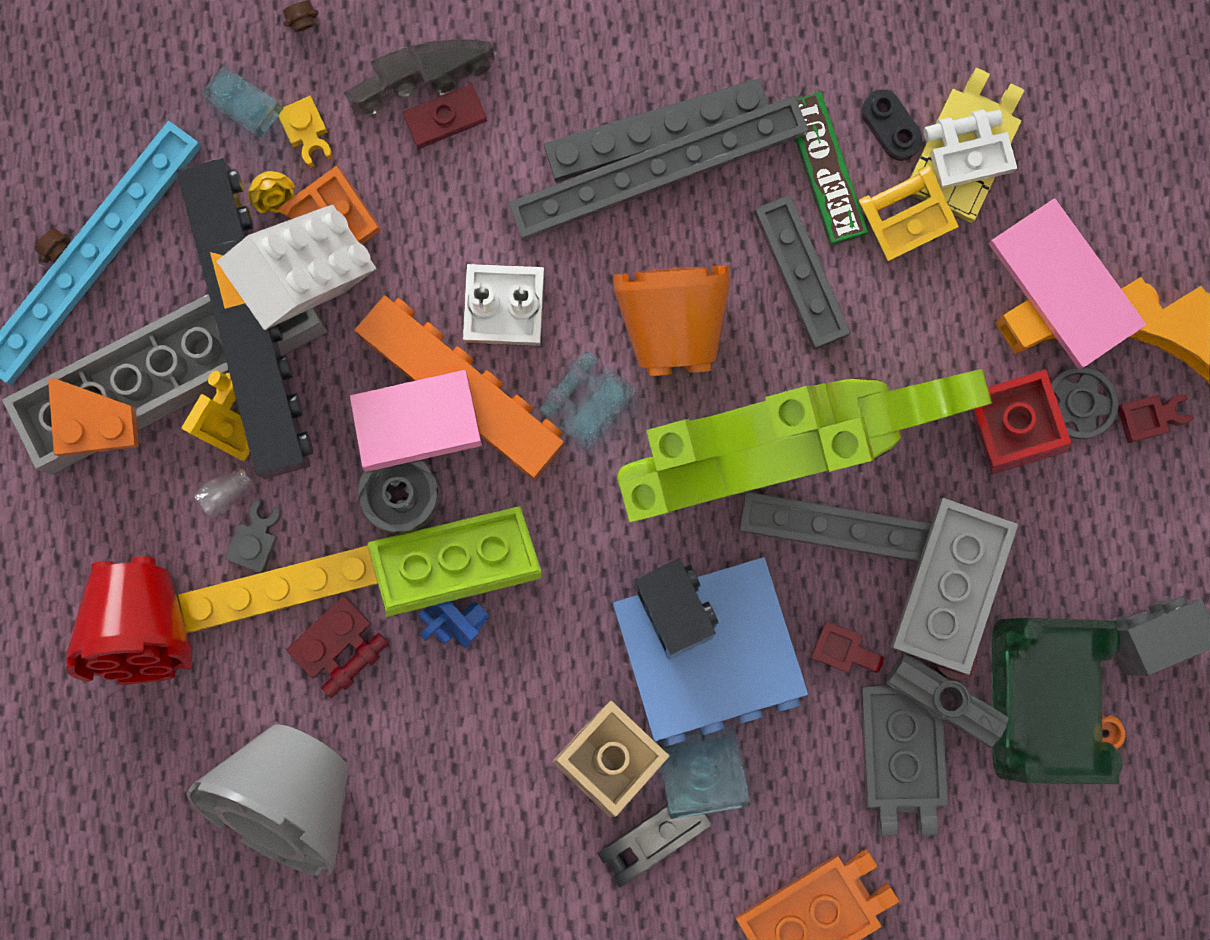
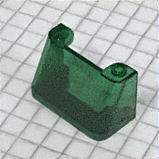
(1052, 694)

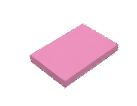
(415, 420)

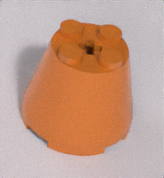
(674, 316)

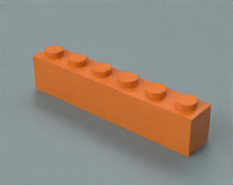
(422, 355)

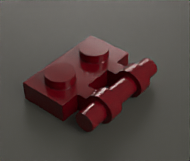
(329, 638)

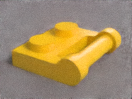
(912, 226)

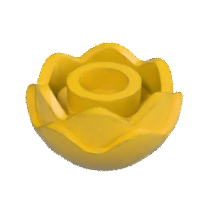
(270, 191)

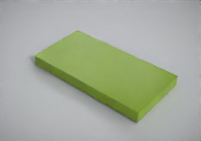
(454, 561)

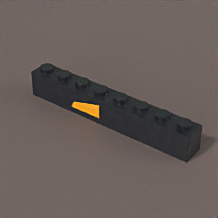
(251, 352)

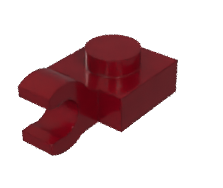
(841, 648)

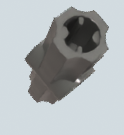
(968, 713)

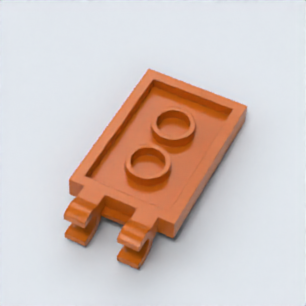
(821, 905)

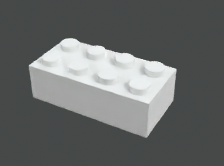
(296, 265)

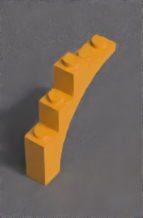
(1177, 329)

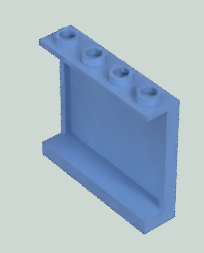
(731, 675)

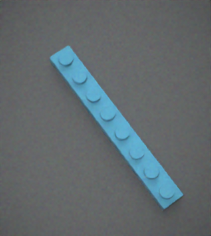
(93, 249)

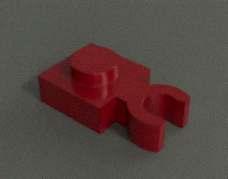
(1149, 417)

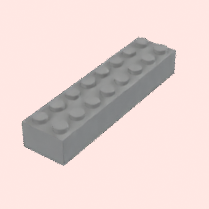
(148, 369)

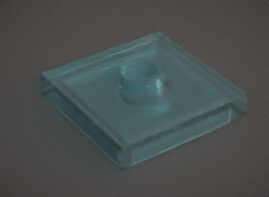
(704, 774)

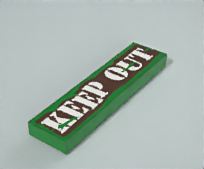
(828, 174)

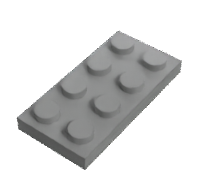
(954, 586)

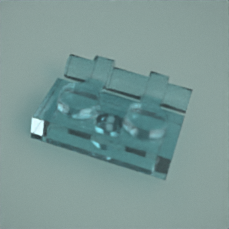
(598, 406)

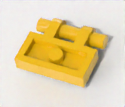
(215, 421)

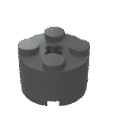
(406, 516)

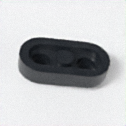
(889, 124)

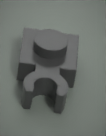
(253, 544)

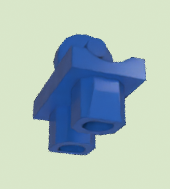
(462, 625)

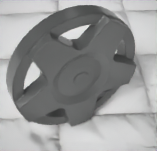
(1082, 402)

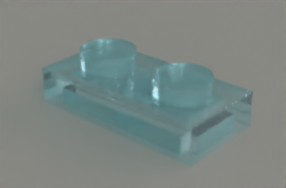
(242, 101)

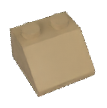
(610, 759)

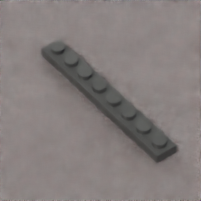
(658, 167)

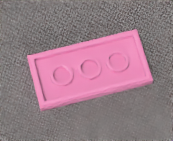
(1067, 283)

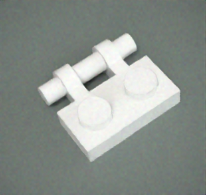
(973, 159)

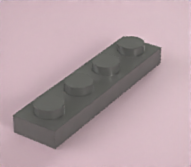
(801, 272)

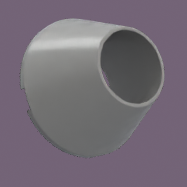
(281, 797)

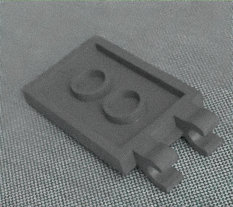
(902, 759)

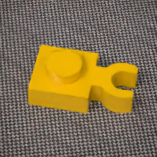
(304, 127)

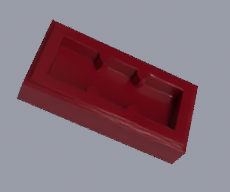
(444, 116)

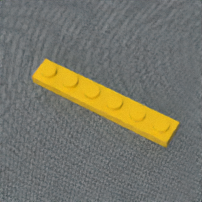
(277, 589)

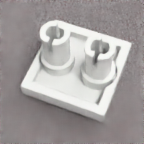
(503, 305)

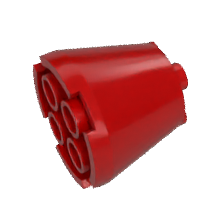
(128, 625)

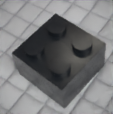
(675, 608)

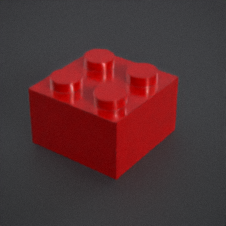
(1021, 423)

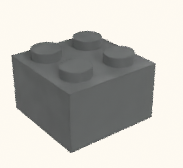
(1163, 636)

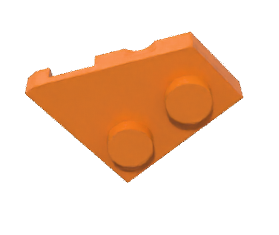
(336, 190)
(89, 421)

